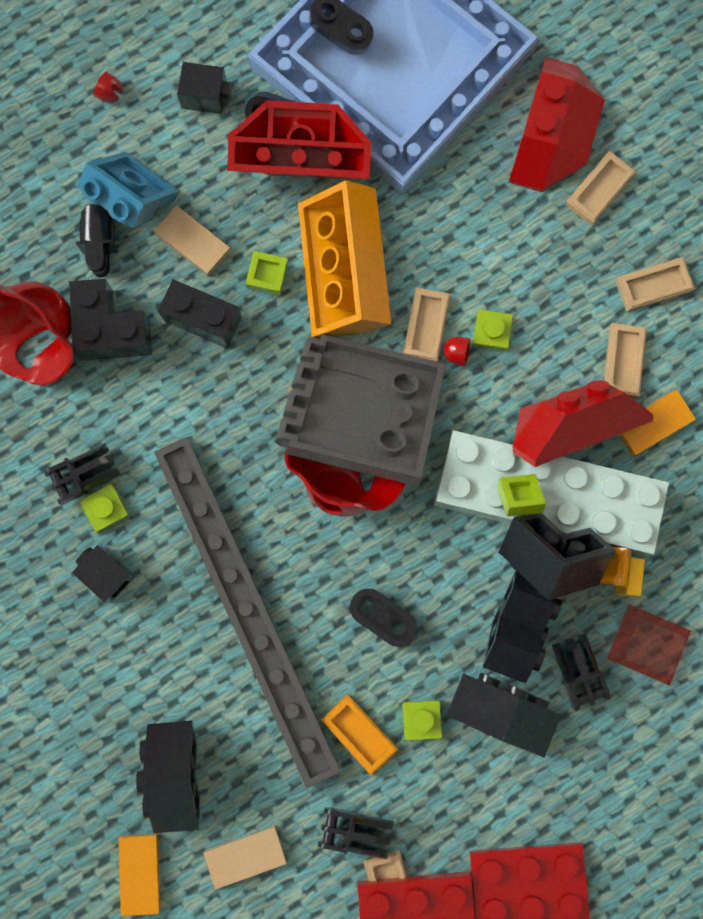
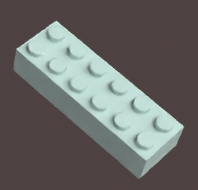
(577, 494)

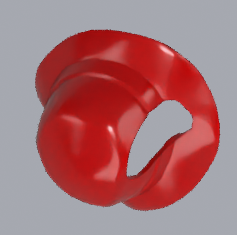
(26, 312)
(340, 489)

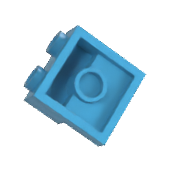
(126, 188)

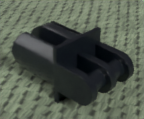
(97, 238)
(82, 468)
(581, 675)
(355, 833)

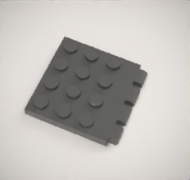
(362, 408)

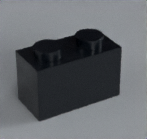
(200, 313)

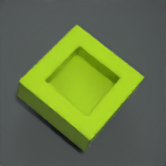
(266, 273)
(492, 330)
(521, 495)
(104, 508)
(422, 720)

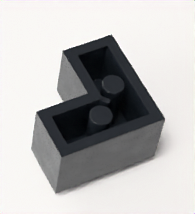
(100, 331)
(555, 560)
(520, 630)
(505, 715)
(169, 777)

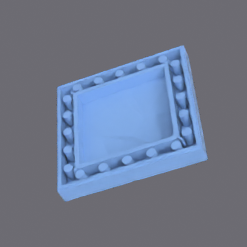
(415, 83)

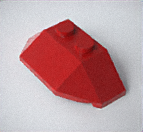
(557, 127)
(300, 142)
(575, 421)

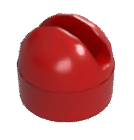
(106, 86)
(457, 350)

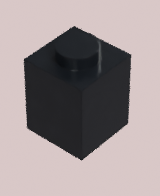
(203, 88)
(102, 573)

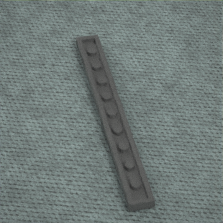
(247, 613)

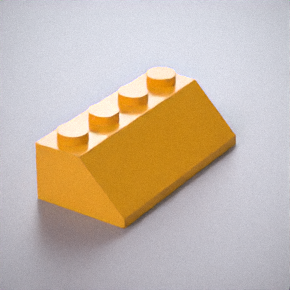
(344, 261)

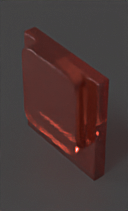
(648, 644)

